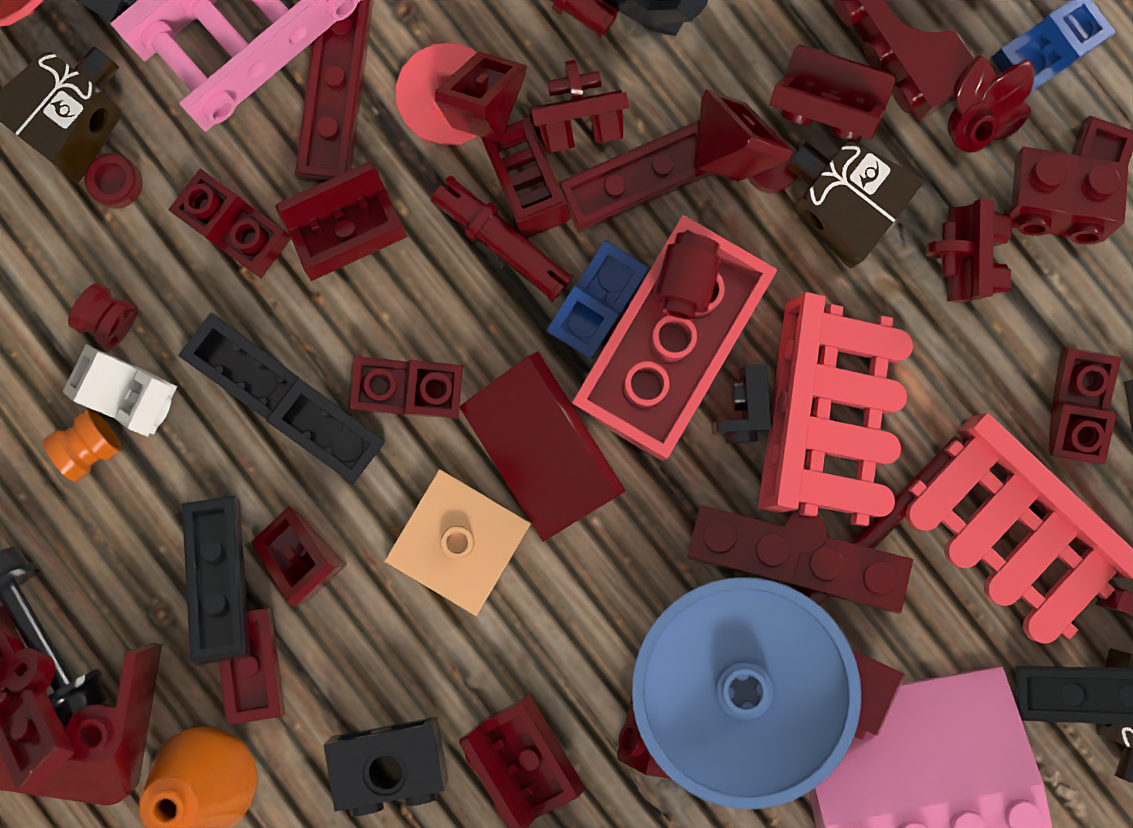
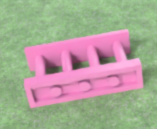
(153, 24)

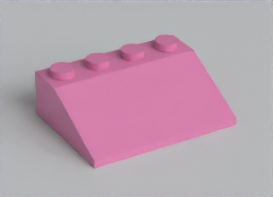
(942, 760)

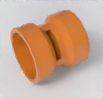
(81, 445)

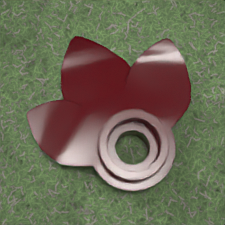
(989, 104)

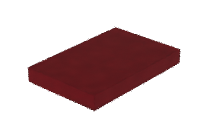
(541, 447)

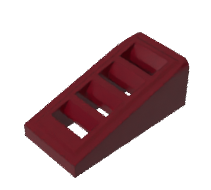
(541, 207)

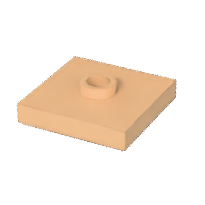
(458, 542)

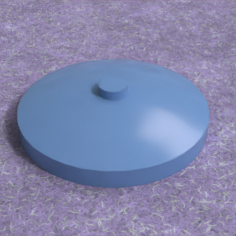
(746, 693)

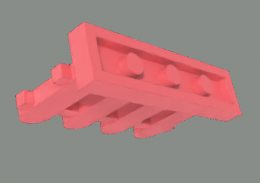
(795, 431)
(1064, 521)

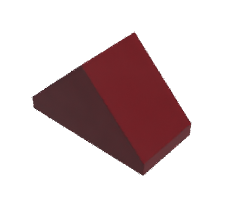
(481, 95)
(736, 139)
(296, 557)

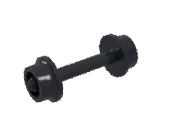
(68, 693)

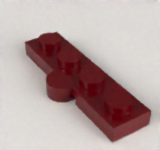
(801, 557)
(30, 730)

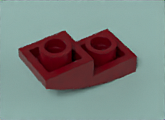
(230, 223)
(405, 387)
(1081, 405)

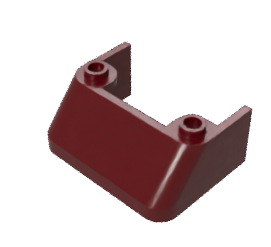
(106, 739)

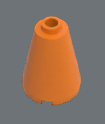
(199, 781)

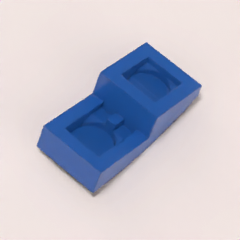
(1057, 40)
(598, 299)

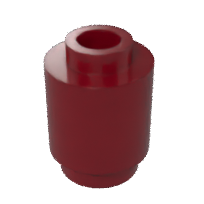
(688, 275)

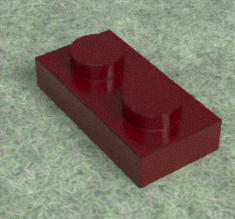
(254, 683)

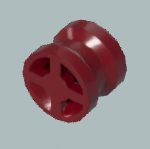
(102, 316)

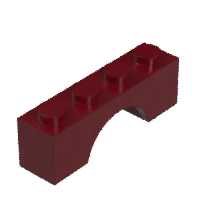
(924, 62)

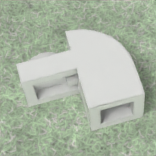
(120, 390)

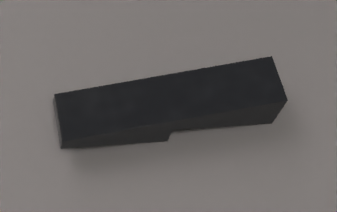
(281, 398)

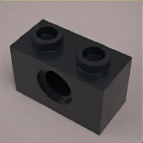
(353, 773)

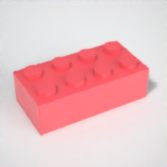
(663, 364)

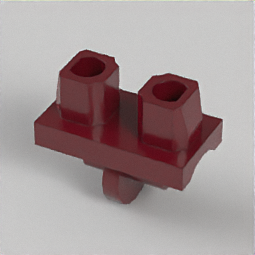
(603, 108)
(968, 251)

